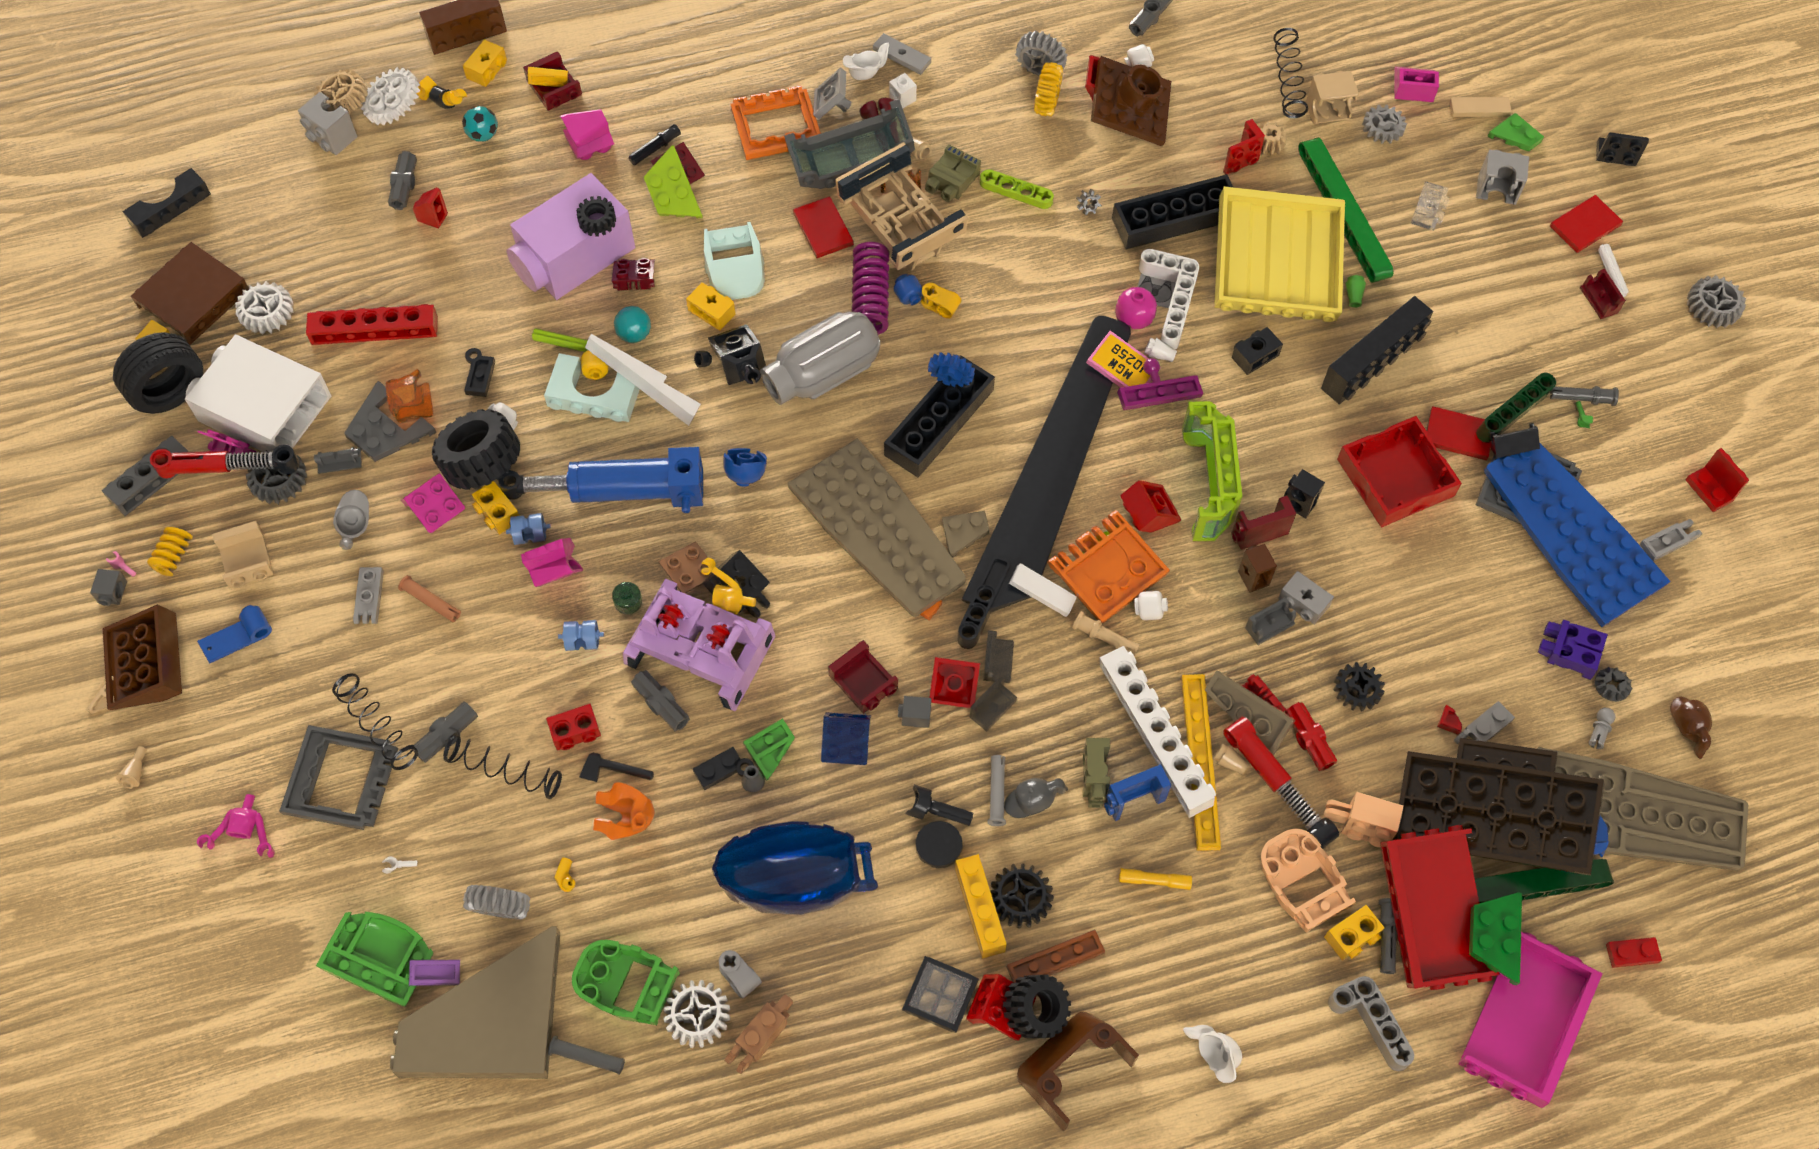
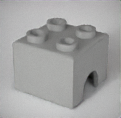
(330, 129)
(1503, 173)

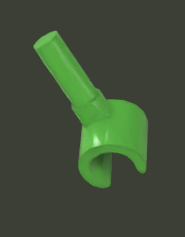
(1583, 420)

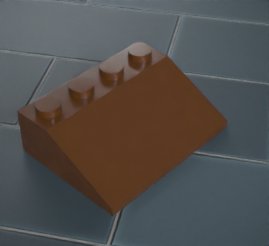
(142, 659)

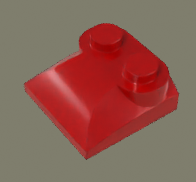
(954, 682)

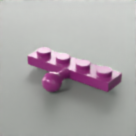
(1159, 391)

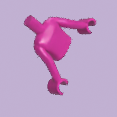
(240, 824)

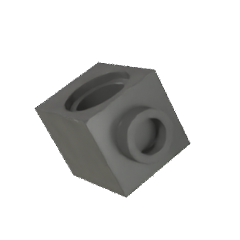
(108, 587)

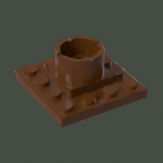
(1131, 100)

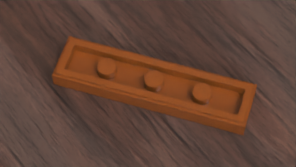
(1058, 957)

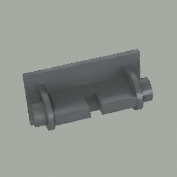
(338, 460)

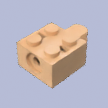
(1366, 818)

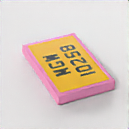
(1119, 362)

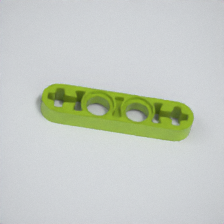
(1015, 191)

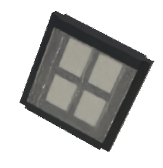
(940, 994)

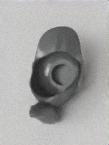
(1033, 796)

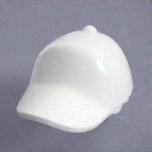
(866, 64)
(1217, 1050)

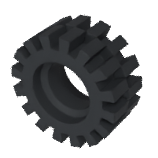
(599, 225)

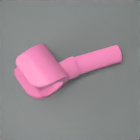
(118, 562)

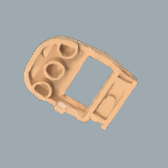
(1293, 857)

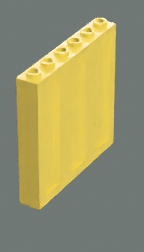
(1280, 254)

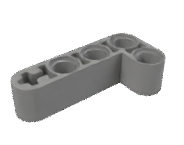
(1375, 1024)

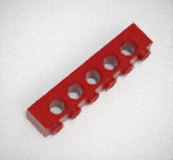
(371, 324)

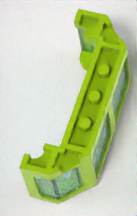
(1211, 429)

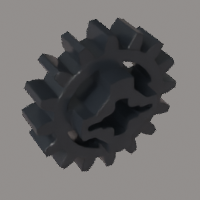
(1366, 683)

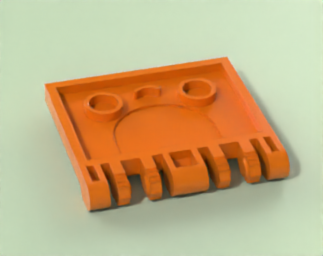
(1109, 570)

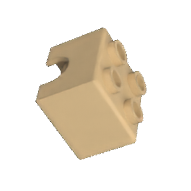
(1331, 97)

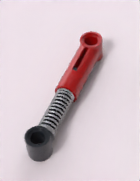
(222, 461)
(1243, 736)

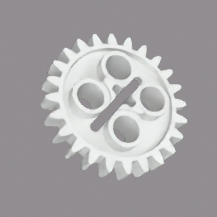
(390, 96)

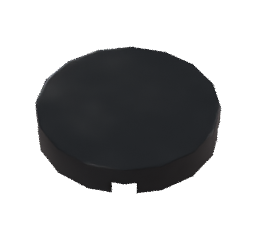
(939, 844)

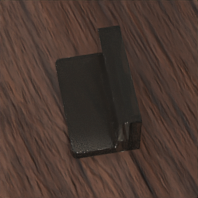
(998, 658)
(992, 705)

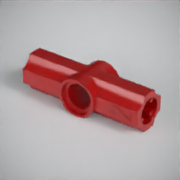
(1311, 737)

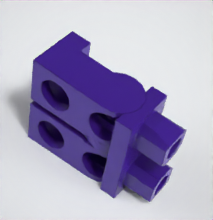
(1573, 647)

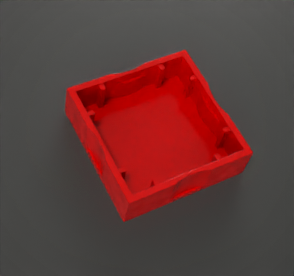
(1398, 471)

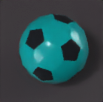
(480, 123)

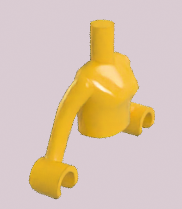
(727, 597)

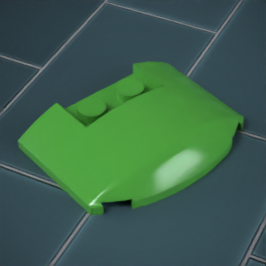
(375, 955)

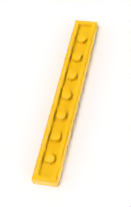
(1199, 741)

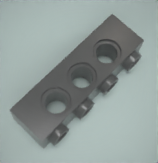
(140, 485)

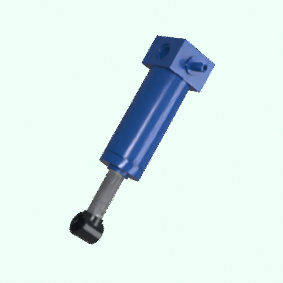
(673, 478)

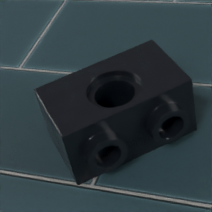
(1267, 347)

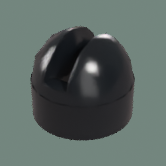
(702, 358)

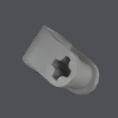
(741, 976)

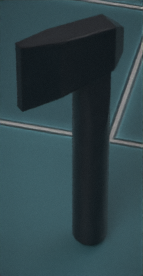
(594, 762)

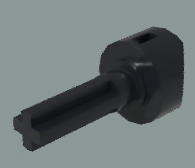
(925, 804)

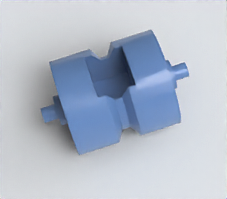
(527, 529)
(580, 635)

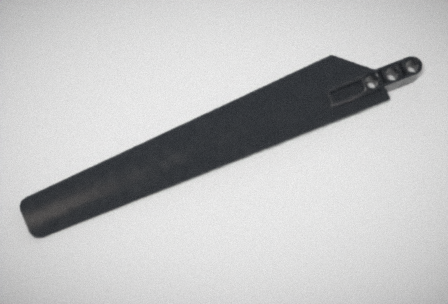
(1043, 488)

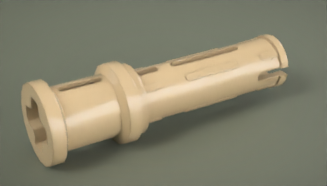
(1095, 629)

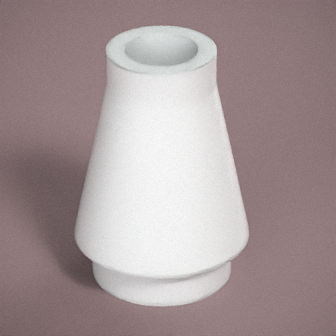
(1159, 350)

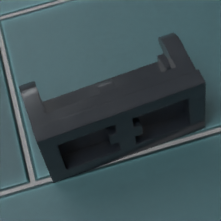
(1515, 442)

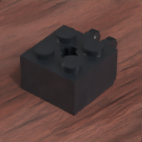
(748, 576)

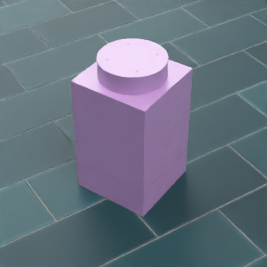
(553, 248)

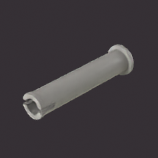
(997, 791)

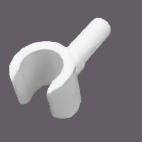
(397, 864)

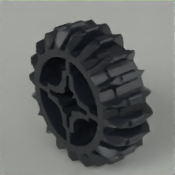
(1017, 875)

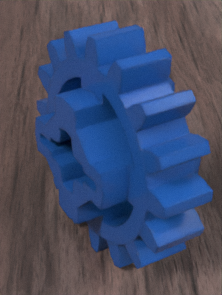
(951, 369)

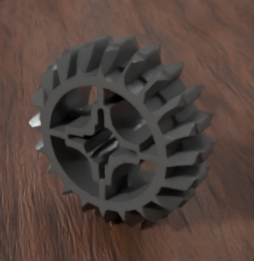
(276, 484)

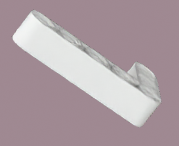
(1182, 272)

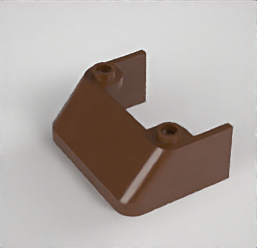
(1038, 1074)

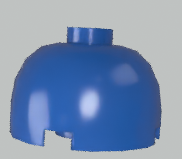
(744, 466)

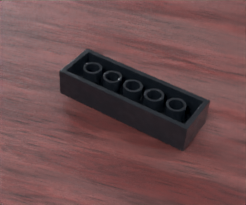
(1169, 212)
(1377, 350)
(936, 421)

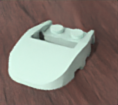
(739, 275)

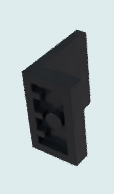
(1621, 149)

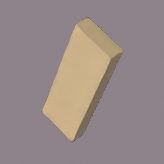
(1480, 106)

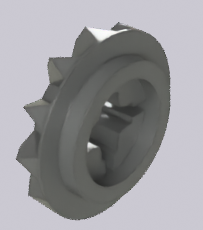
(1609, 691)

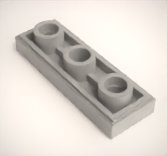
(904, 54)

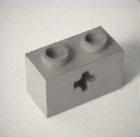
(1316, 598)

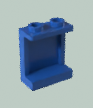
(1149, 781)

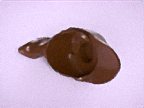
(1693, 722)

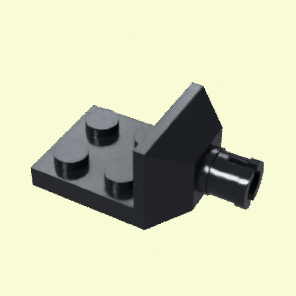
(739, 354)

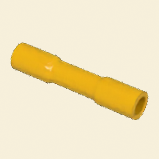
(1140, 877)

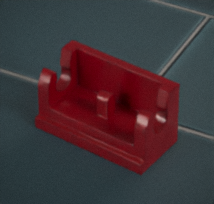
(1603, 294)

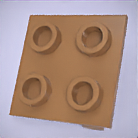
(685, 567)

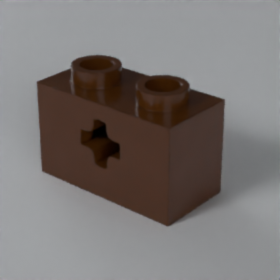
(1257, 567)

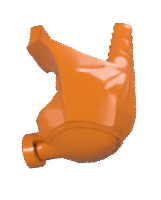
(632, 804)

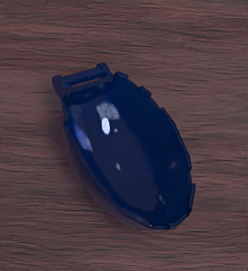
(793, 868)

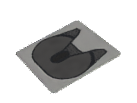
(1160, 289)

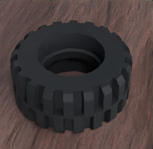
(476, 449)

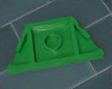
(1497, 935)

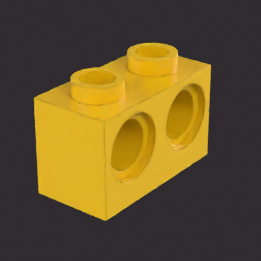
(498, 506)
(1351, 929)

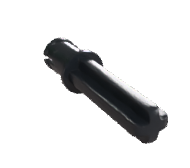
(653, 145)

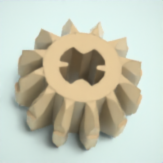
(1274, 138)

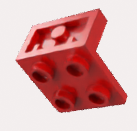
(1247, 151)
(1718, 481)
(988, 1004)

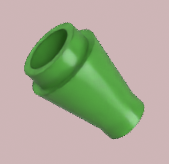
(1355, 289)

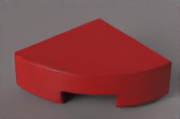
(1450, 721)

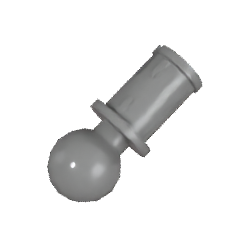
(1602, 727)

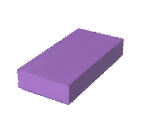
(434, 972)

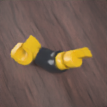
(442, 97)

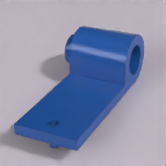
(250, 629)

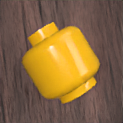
(592, 366)

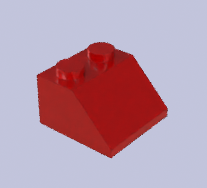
(1149, 506)

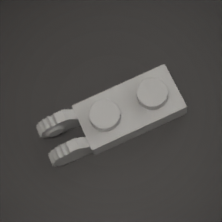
(1669, 540)
(1487, 724)

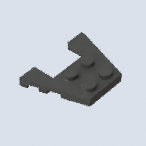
(378, 433)

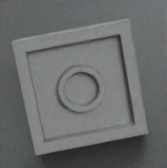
(831, 93)

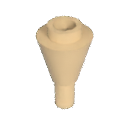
(131, 773)

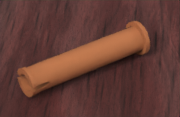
(429, 598)

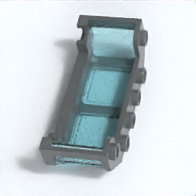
(838, 151)

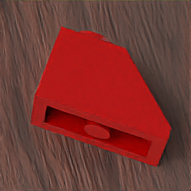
(431, 208)

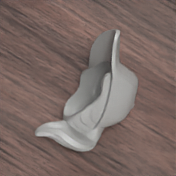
(351, 517)

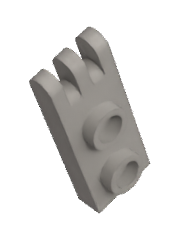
(368, 594)

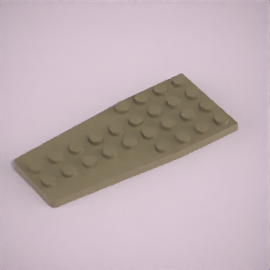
(878, 527)
(1663, 816)

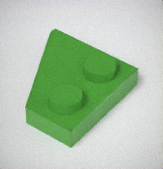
(1517, 133)

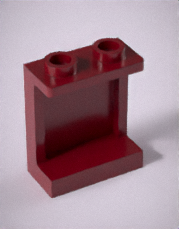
(554, 96)
(1264, 528)
(862, 677)

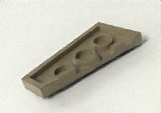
(1237, 701)

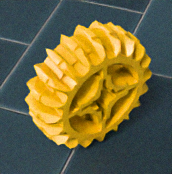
(1048, 89)

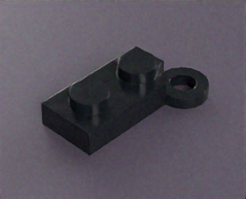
(479, 373)
(720, 768)

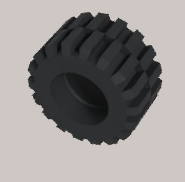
(1020, 1006)

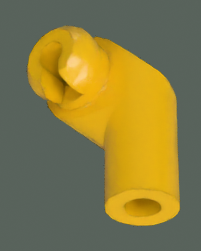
(563, 877)

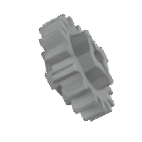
(1384, 124)

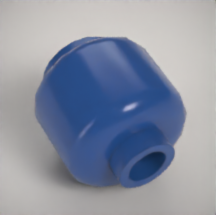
(908, 289)

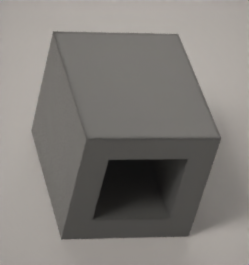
(915, 711)

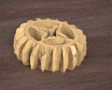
(344, 90)

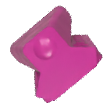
(587, 133)
(551, 562)

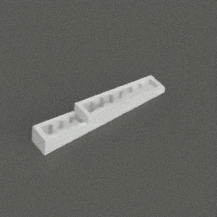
(644, 378)

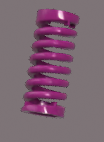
(875, 283)

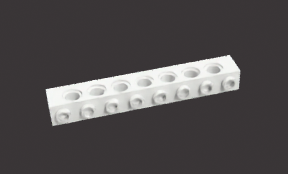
(1191, 800)

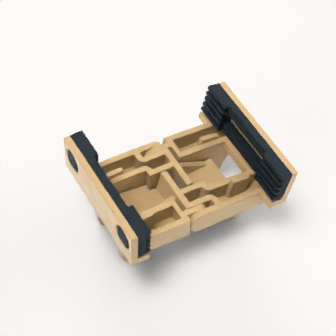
(903, 216)

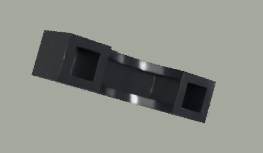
(150, 216)

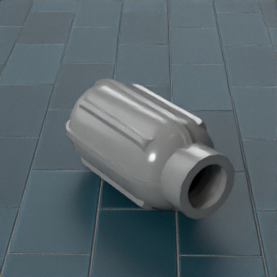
(822, 357)

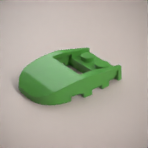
(604, 970)

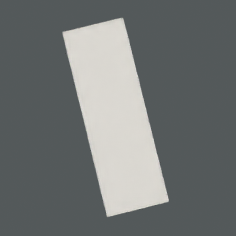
(1043, 590)

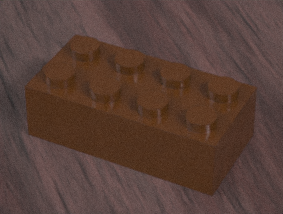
(462, 23)

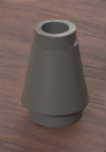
(752, 779)

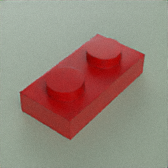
(1633, 952)

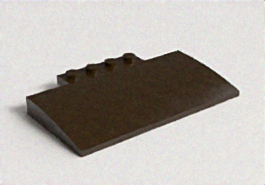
(1508, 800)

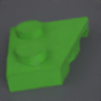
(769, 747)

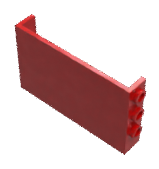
(1431, 906)

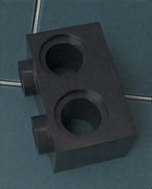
(1304, 492)

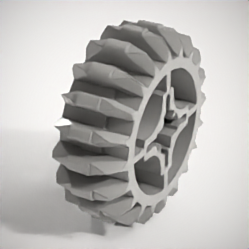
(1037, 49)
(1716, 301)
(496, 902)

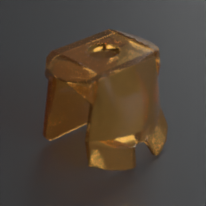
(407, 399)

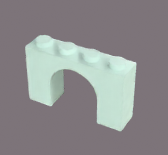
(562, 393)

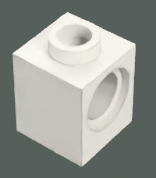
(903, 89)

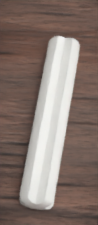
(1612, 268)

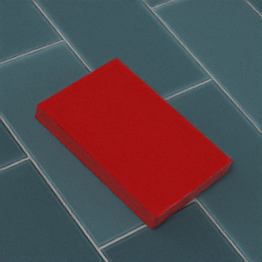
(1586, 223)
(823, 227)
(1457, 433)

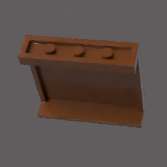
(190, 292)

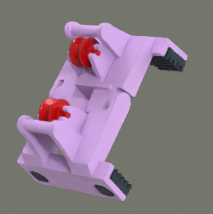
(711, 653)

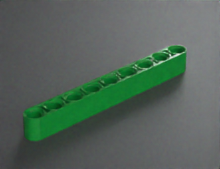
(1356, 227)

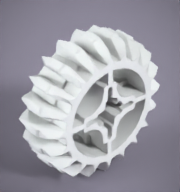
(271, 297)
(687, 1014)

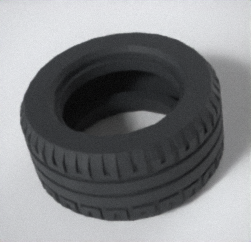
(146, 358)

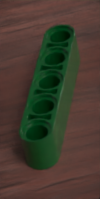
(1516, 406)

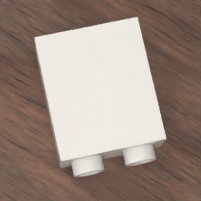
(257, 395)

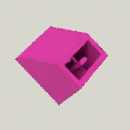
(1415, 84)

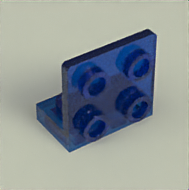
(845, 738)

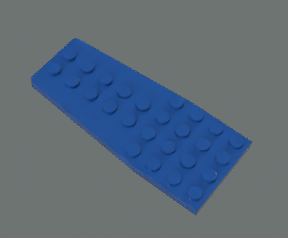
(1576, 534)

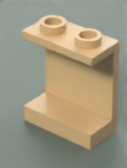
(243, 554)

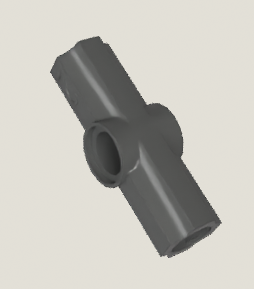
(1148, 16)
(402, 180)
(660, 700)
(443, 729)

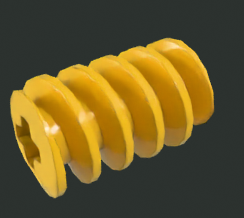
(167, 550)

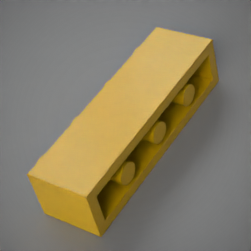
(980, 906)

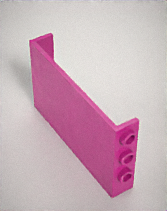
(1531, 1026)

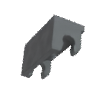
(1270, 621)

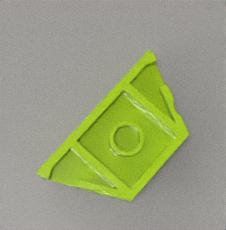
(671, 187)

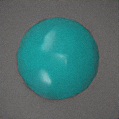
(632, 324)

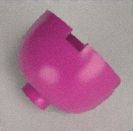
(1136, 307)

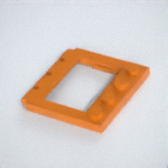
(760, 103)

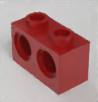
(572, 721)

